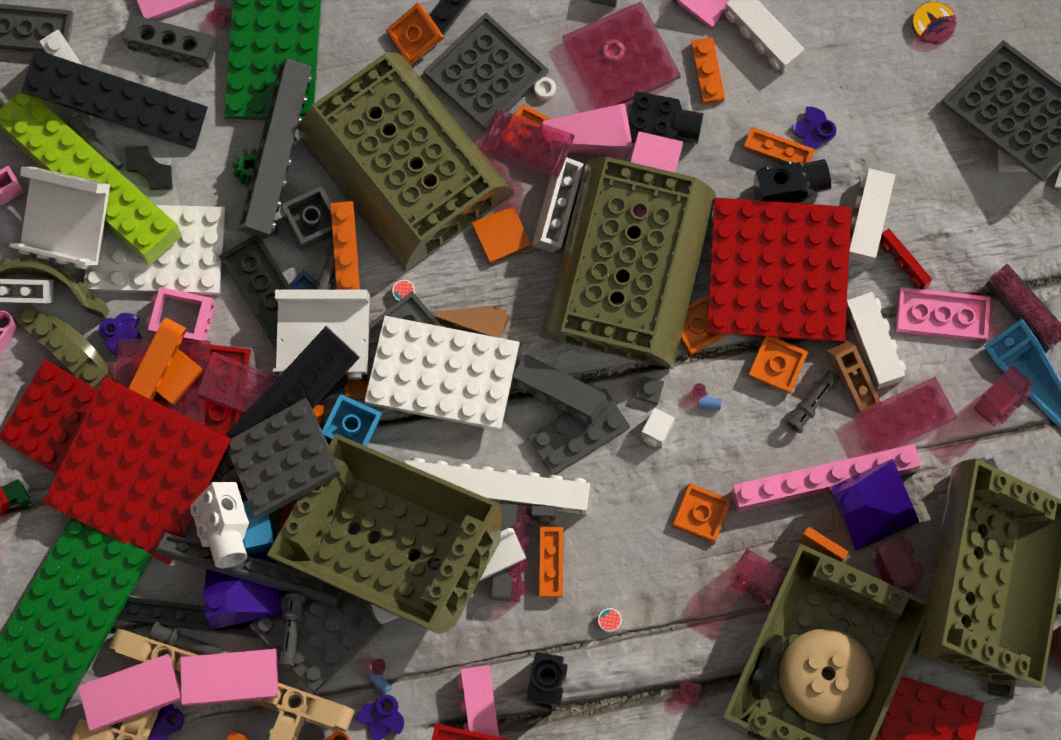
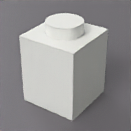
(657, 428)

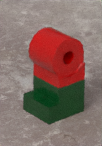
(13, 494)

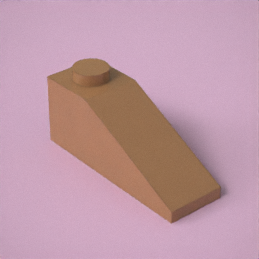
(476, 320)
(853, 375)

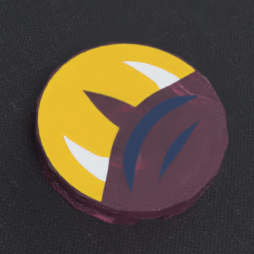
(934, 22)

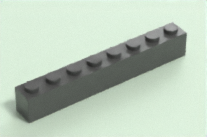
(275, 148)

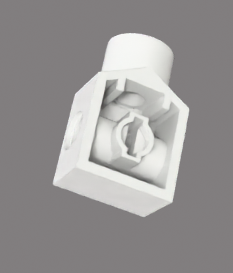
(221, 523)

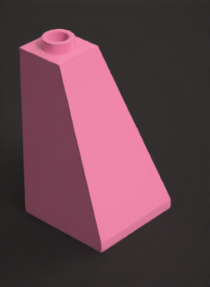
(598, 132)

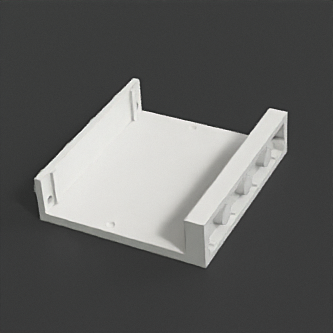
(63, 217)
(307, 312)

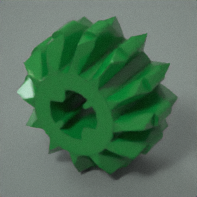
(241, 171)

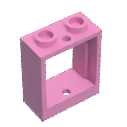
(204, 317)

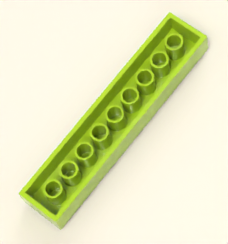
(59, 149)

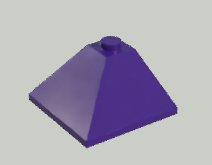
(874, 504)
(237, 600)

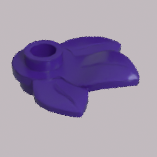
(811, 128)
(123, 329)
(381, 721)
(161, 727)

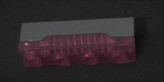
(1025, 305)
(508, 582)

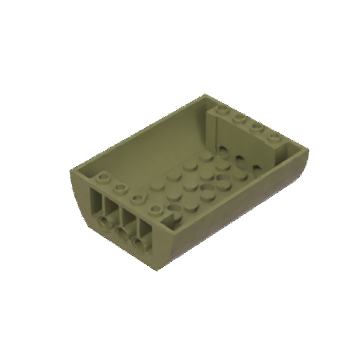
(376, 167)
(659, 261)
(411, 515)
(1008, 584)
(812, 598)

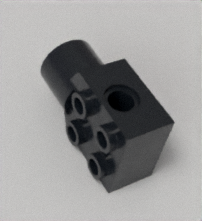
(663, 118)
(791, 181)
(546, 681)

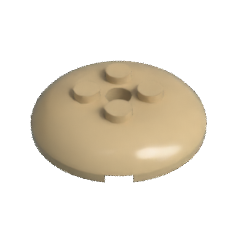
(824, 699)

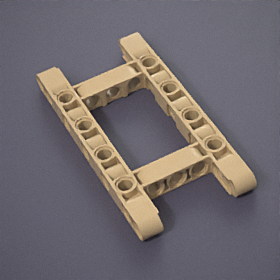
(287, 726)

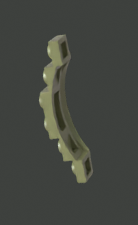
(59, 274)
(65, 345)

